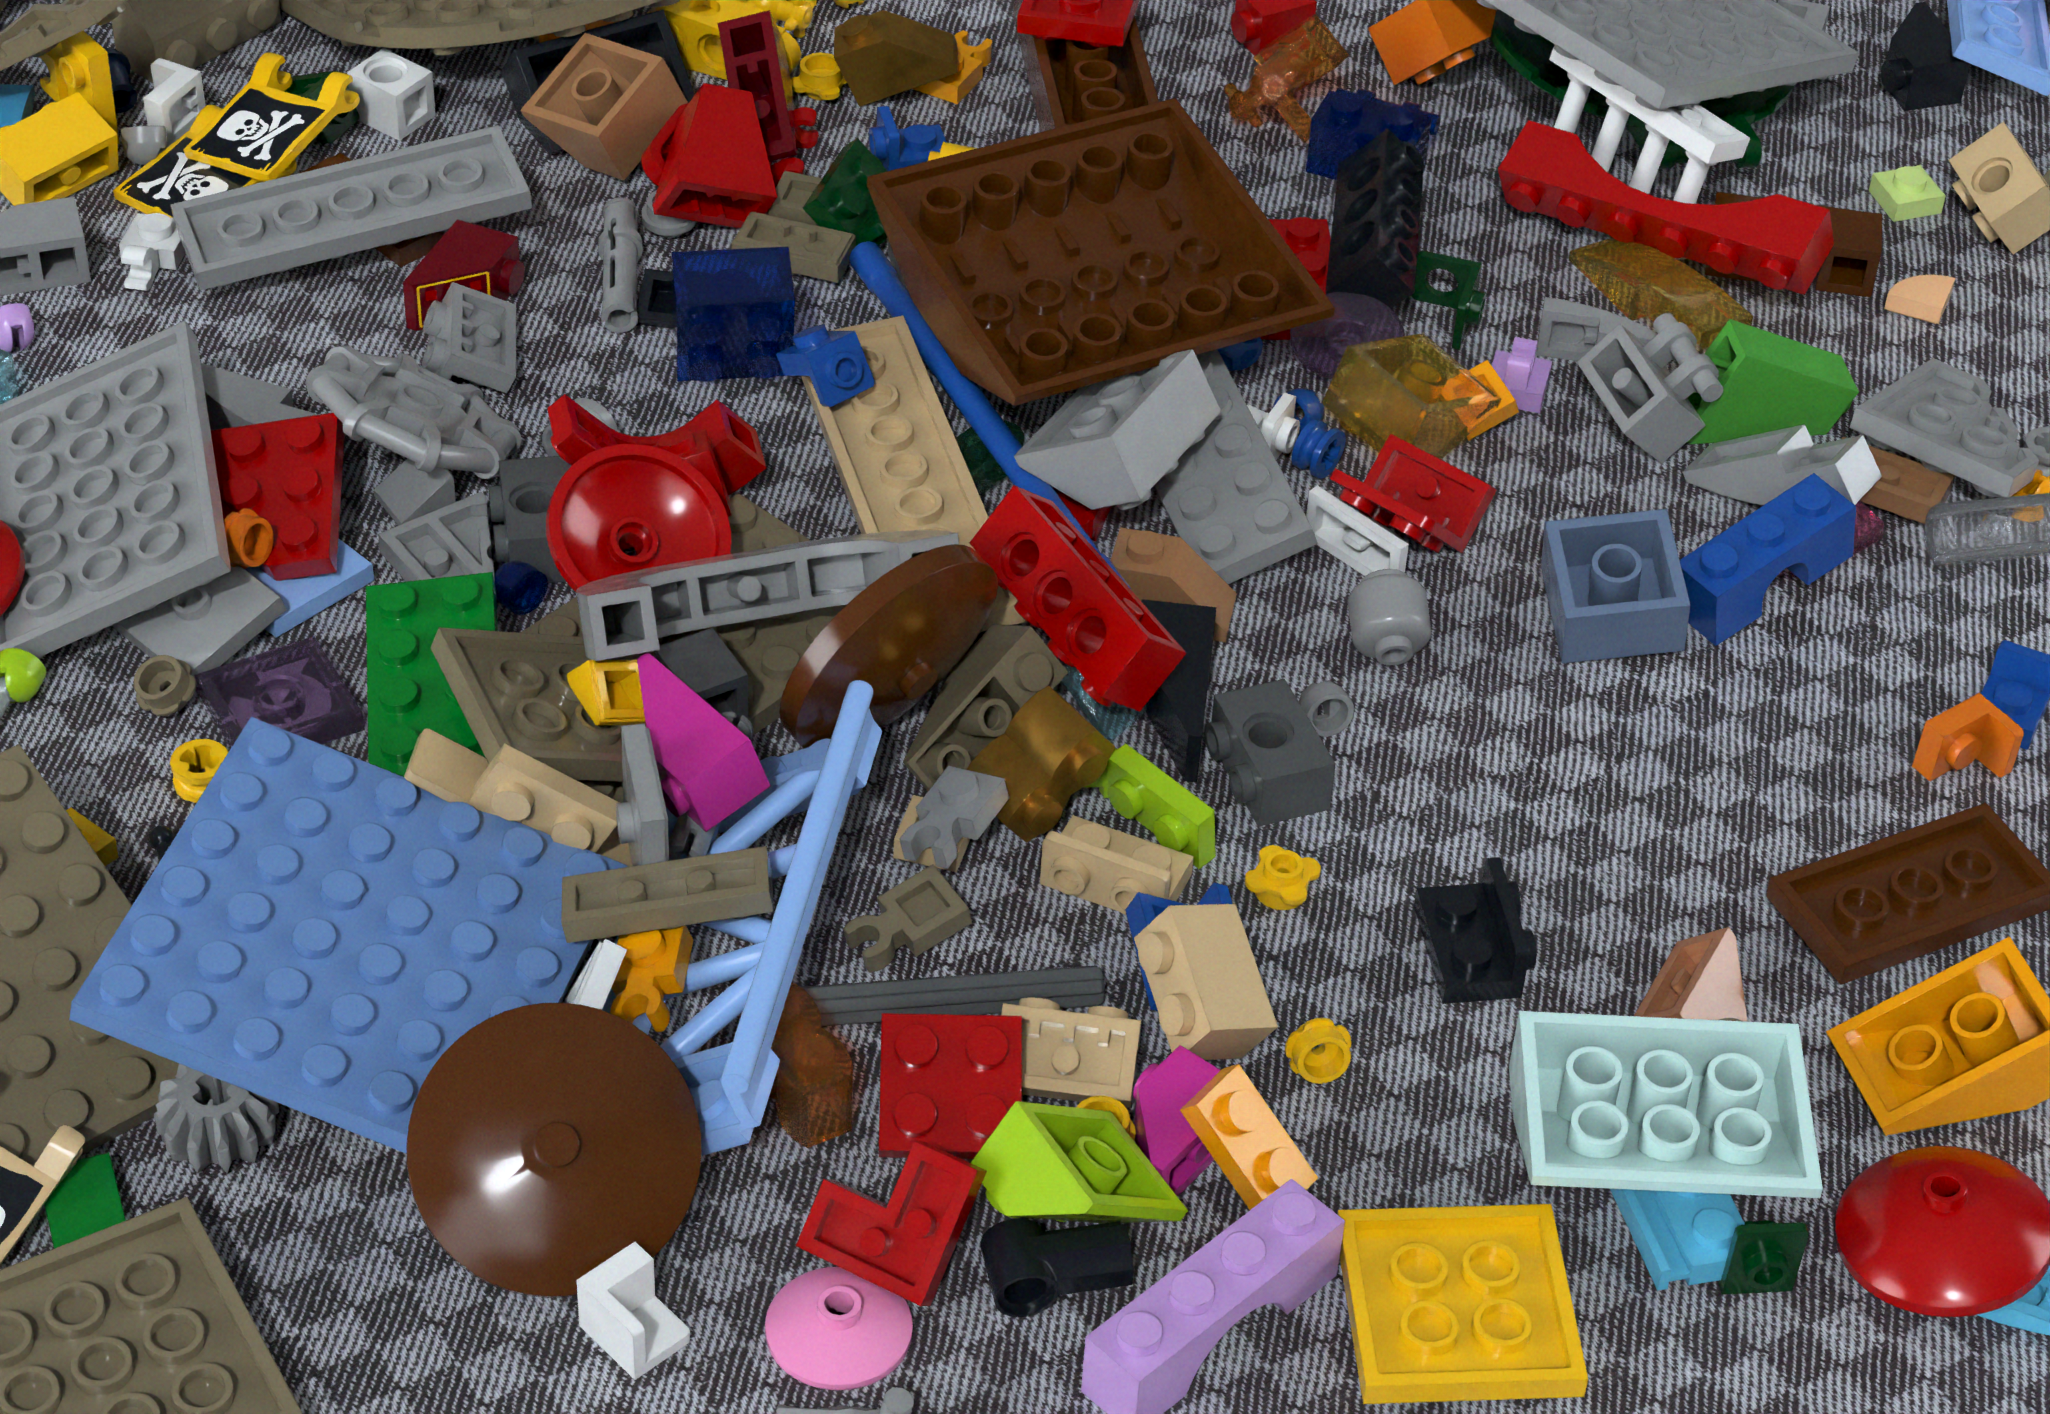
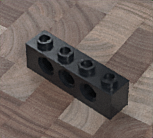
(1377, 221)

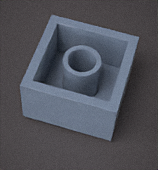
(1615, 586)

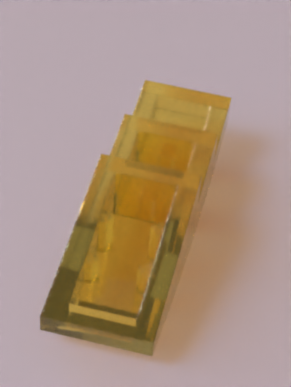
(1653, 283)

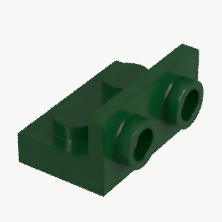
(843, 197)

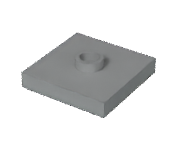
(205, 622)
(643, 814)

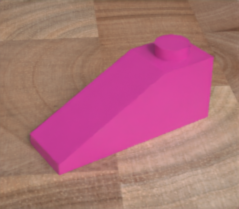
(699, 754)

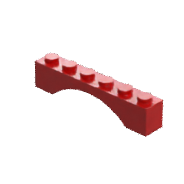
(1761, 239)

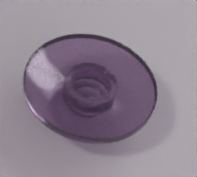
(1355, 321)

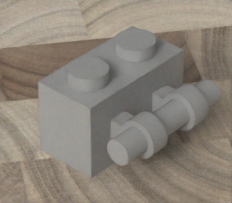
(1642, 392)

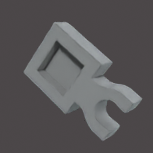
(954, 807)

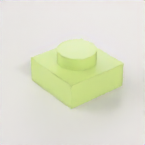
(1907, 193)

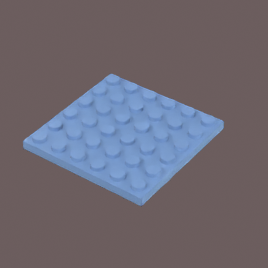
(333, 933)

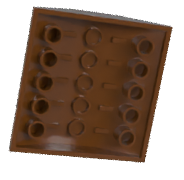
(1089, 253)

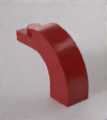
(732, 439)

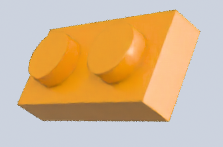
(1245, 1137)

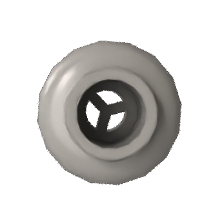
(1389, 615)

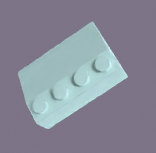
(1663, 1104)

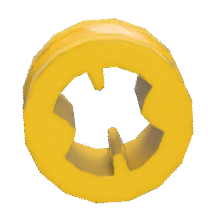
(187, 761)

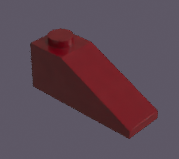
(759, 64)

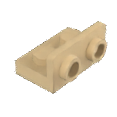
(1111, 865)
(1076, 1052)

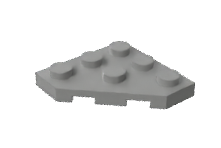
(1950, 427)

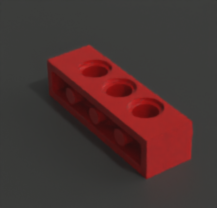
(1076, 600)

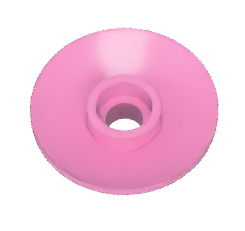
(833, 1348)

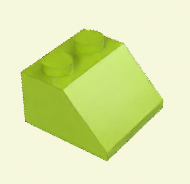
(1072, 1168)

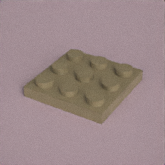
(520, 696)

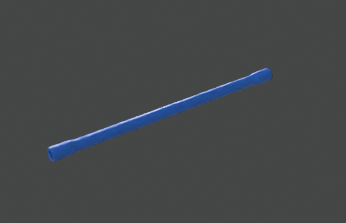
(883, 281)

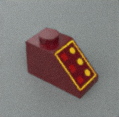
(466, 256)

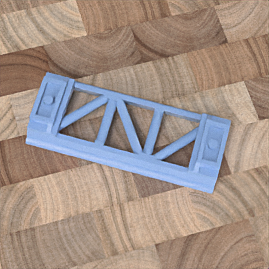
(736, 1078)

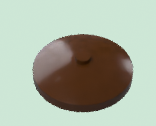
(896, 637)
(552, 1147)

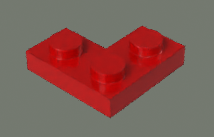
(903, 1242)

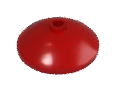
(637, 499)
(1944, 1231)

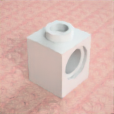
(393, 93)

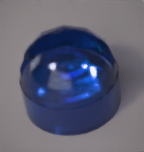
(520, 586)

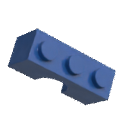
(1799, 530)

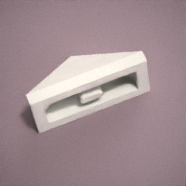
(1353, 535)

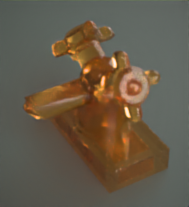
(1284, 69)

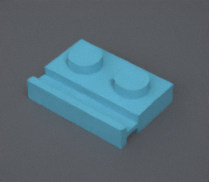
(1680, 1232)

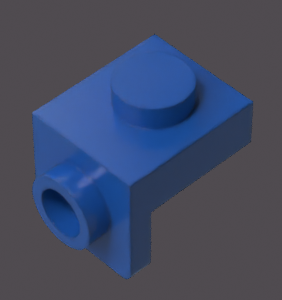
(832, 362)

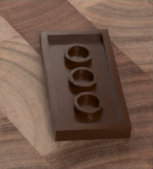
(1912, 893)

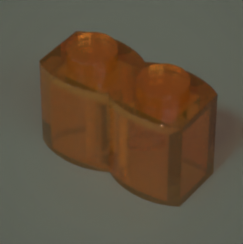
(813, 1074)

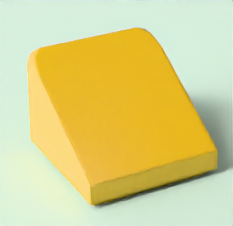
(609, 691)

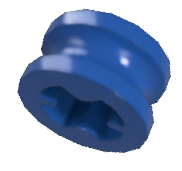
(1318, 448)

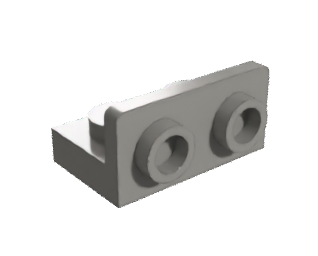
(472, 338)

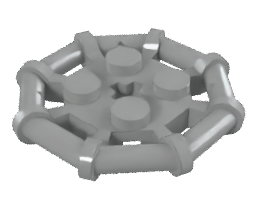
(413, 412)

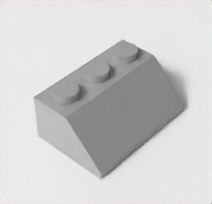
(1123, 433)

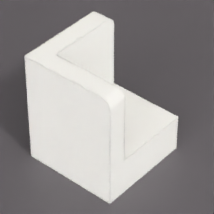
(624, 1314)

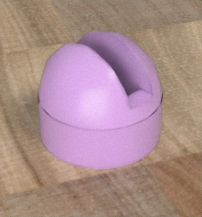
(15, 326)

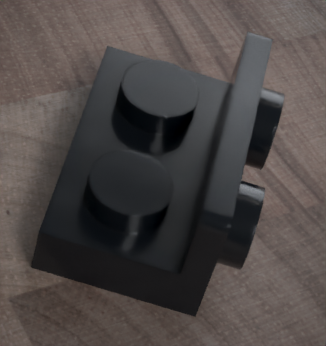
(1476, 937)

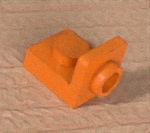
(1966, 733)

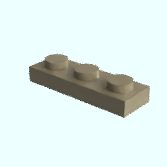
(667, 894)

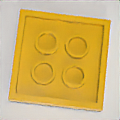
(1460, 1304)

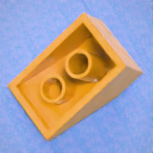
(1953, 1045)

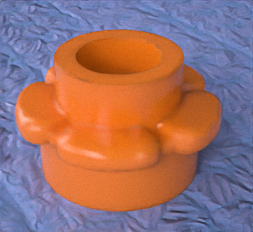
(248, 538)

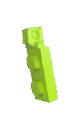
(1159, 803)

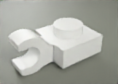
(150, 245)

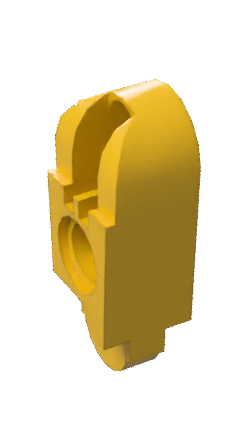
(698, 38)

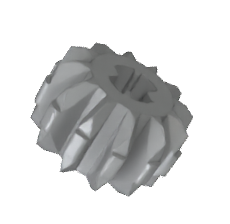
(212, 1120)

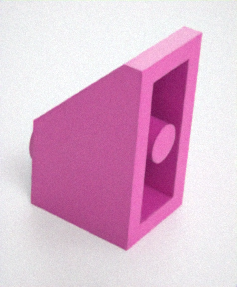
(1159, 1124)

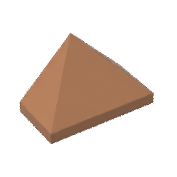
(1699, 981)

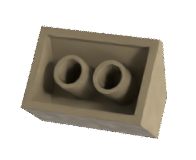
(188, 29)

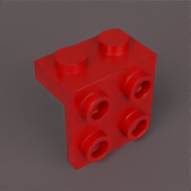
(1418, 496)

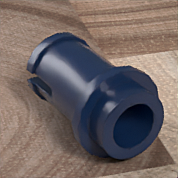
(123, 91)

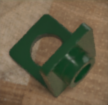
(1464, 297)
(1764, 1257)

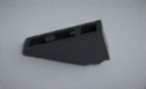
(1180, 701)

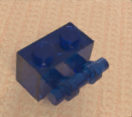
(1352, 119)

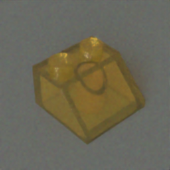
(1408, 391)

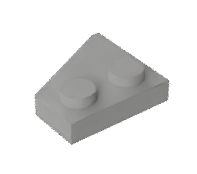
(441, 542)

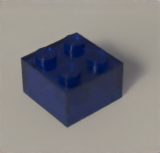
(731, 312)

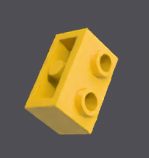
(56, 152)

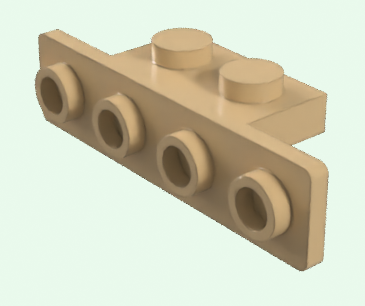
(518, 791)

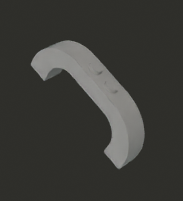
(637, 607)

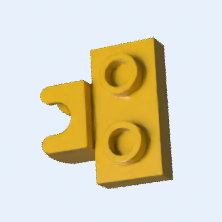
(81, 67)

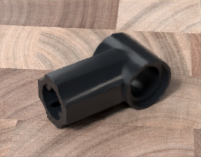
(1036, 1266)

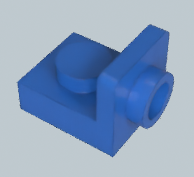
(904, 146)
(2020, 686)

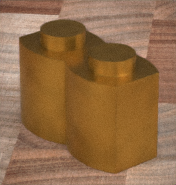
(1044, 760)

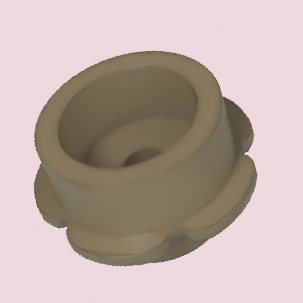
(164, 685)

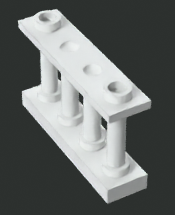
(1688, 125)

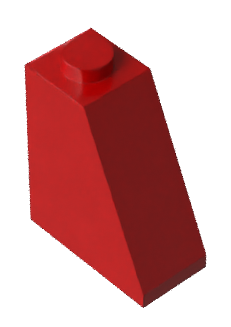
(716, 161)

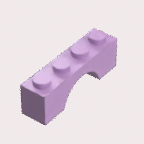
(1158, 1341)

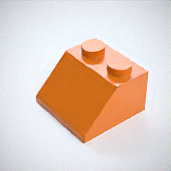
(1430, 34)

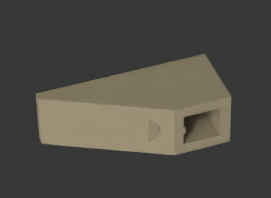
(981, 699)

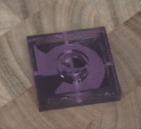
(285, 688)

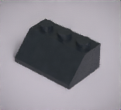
(533, 64)

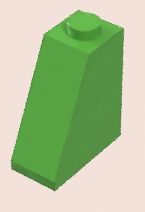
(1771, 386)

